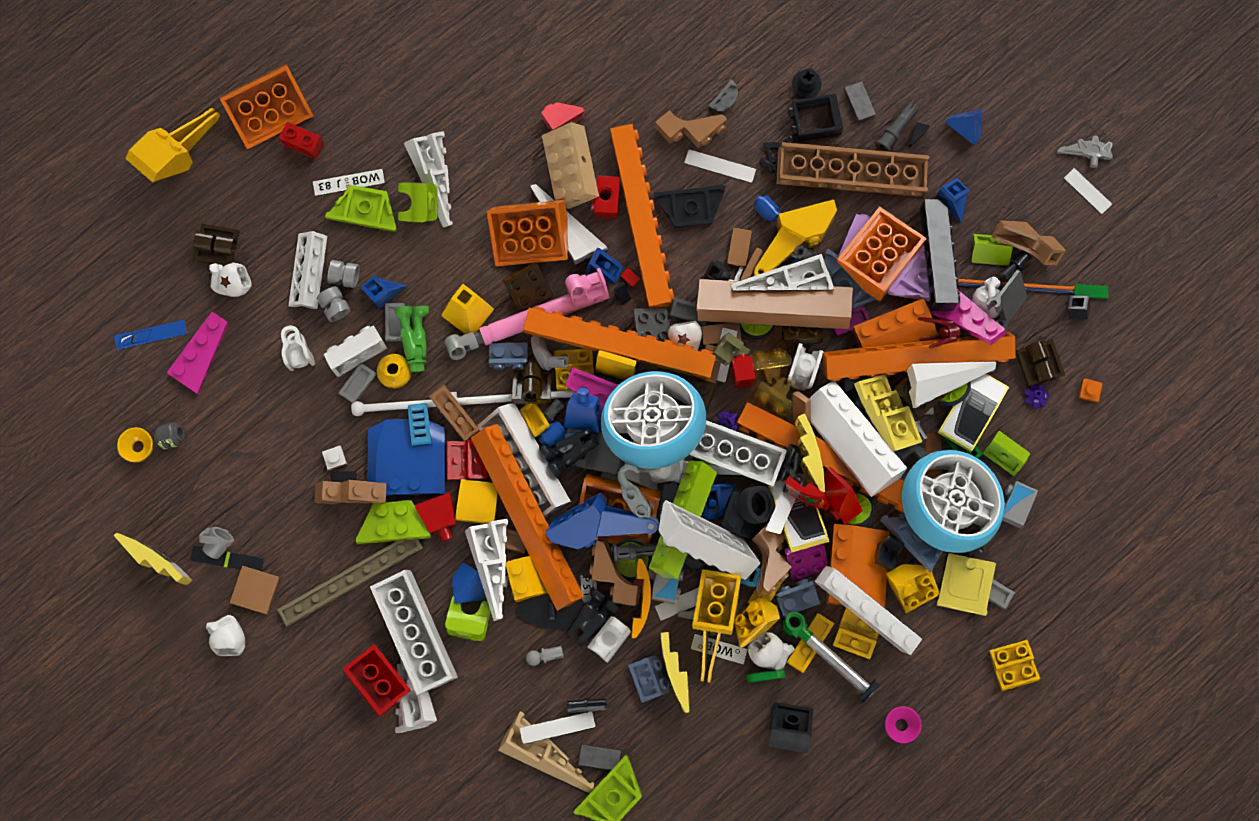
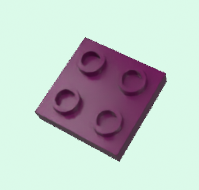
(806, 561)

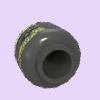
(169, 435)

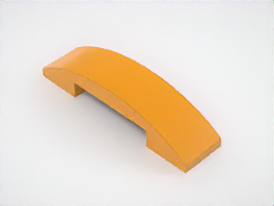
(638, 623)

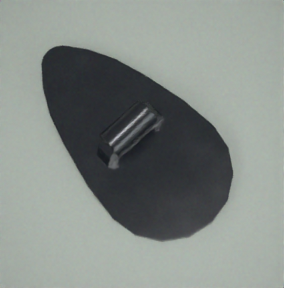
(543, 613)

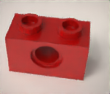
(607, 208)

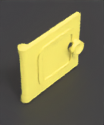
(966, 588)

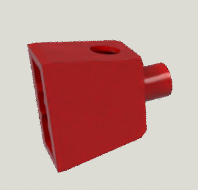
(438, 515)

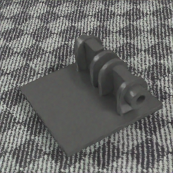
(652, 322)

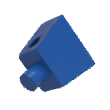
(583, 411)

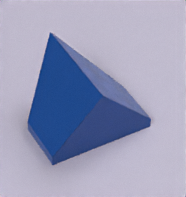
(967, 124)
(956, 194)
(609, 267)
(381, 290)
(718, 500)
(467, 585)

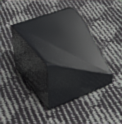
(718, 271)
(1078, 307)
(849, 387)

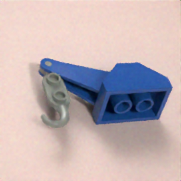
(594, 518)

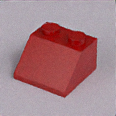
(840, 497)

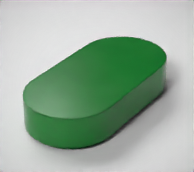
(763, 676)

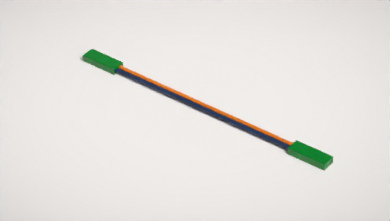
(1092, 291)

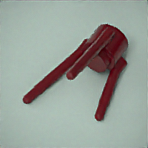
(948, 332)

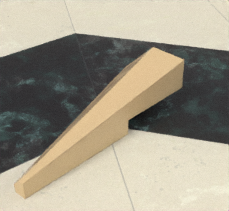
(542, 755)

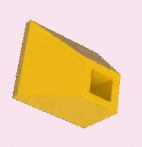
(467, 310)
(912, 585)
(755, 620)

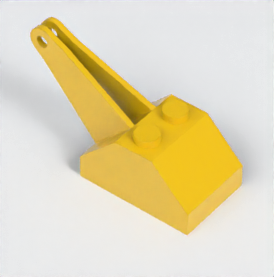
(165, 154)
(797, 228)
(715, 609)

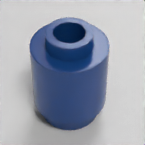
(766, 208)
(552, 434)

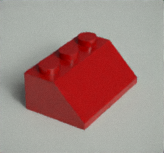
(376, 680)

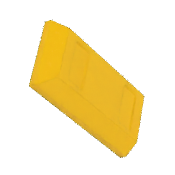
(534, 419)

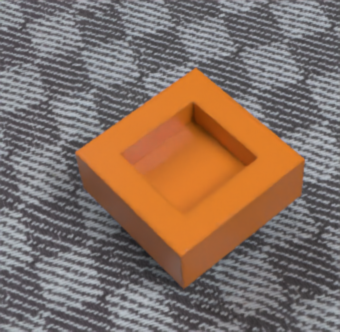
(1090, 390)

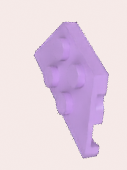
(913, 280)

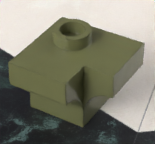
(728, 348)

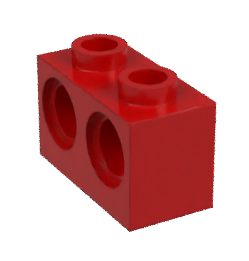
(301, 140)
(742, 371)

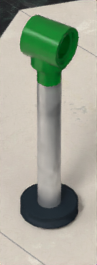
(828, 655)

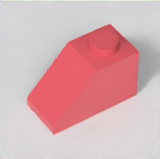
(561, 114)

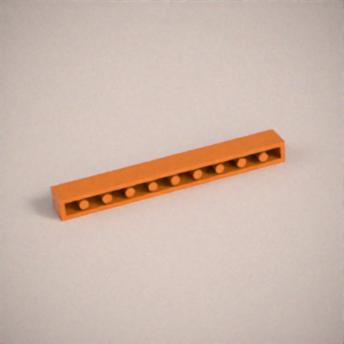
(640, 216)
(624, 344)
(899, 357)
(781, 434)
(527, 517)

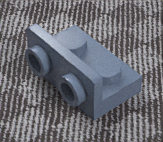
(508, 355)
(797, 598)
(649, 678)

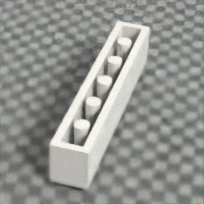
(868, 610)

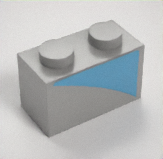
(1018, 503)
(666, 589)

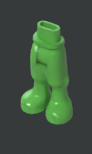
(413, 339)

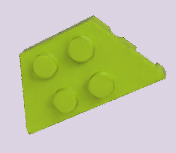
(364, 208)
(392, 523)
(613, 795)

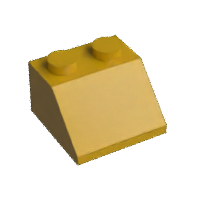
(524, 579)

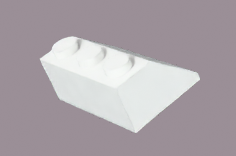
(354, 350)

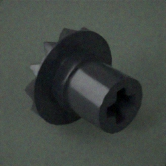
(806, 83)

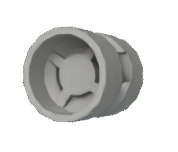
(344, 274)
(333, 304)

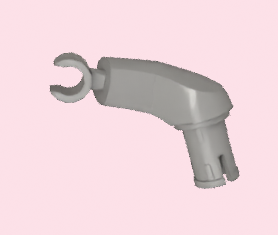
(544, 357)

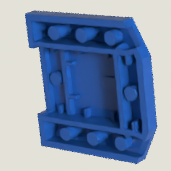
(403, 466)

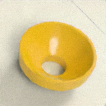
(394, 380)
(129, 438)

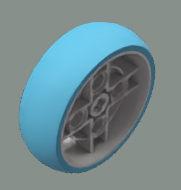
(649, 403)
(975, 489)

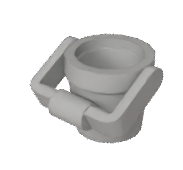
(215, 541)

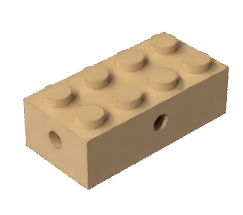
(570, 165)

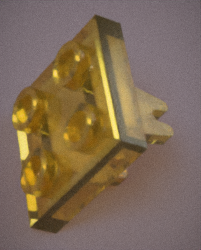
(771, 362)
(775, 396)

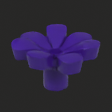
(1034, 398)
(728, 420)

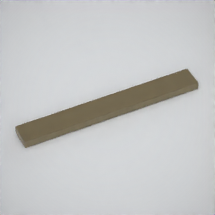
(348, 580)

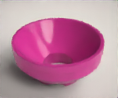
(913, 724)

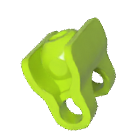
(424, 202)
(468, 626)

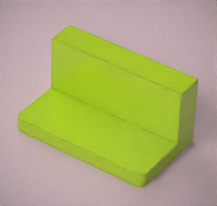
(990, 251)
(1006, 453)

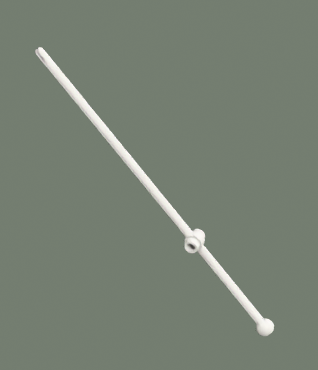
(359, 408)

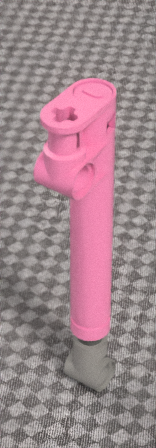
(582, 293)

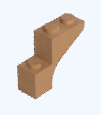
(698, 131)
(1024, 237)
(350, 492)
(773, 566)
(607, 570)

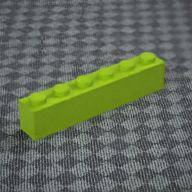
(692, 497)

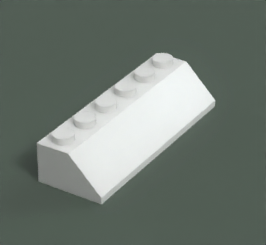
(854, 439)
(739, 453)
(534, 467)
(706, 541)
(413, 632)

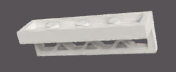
(310, 270)

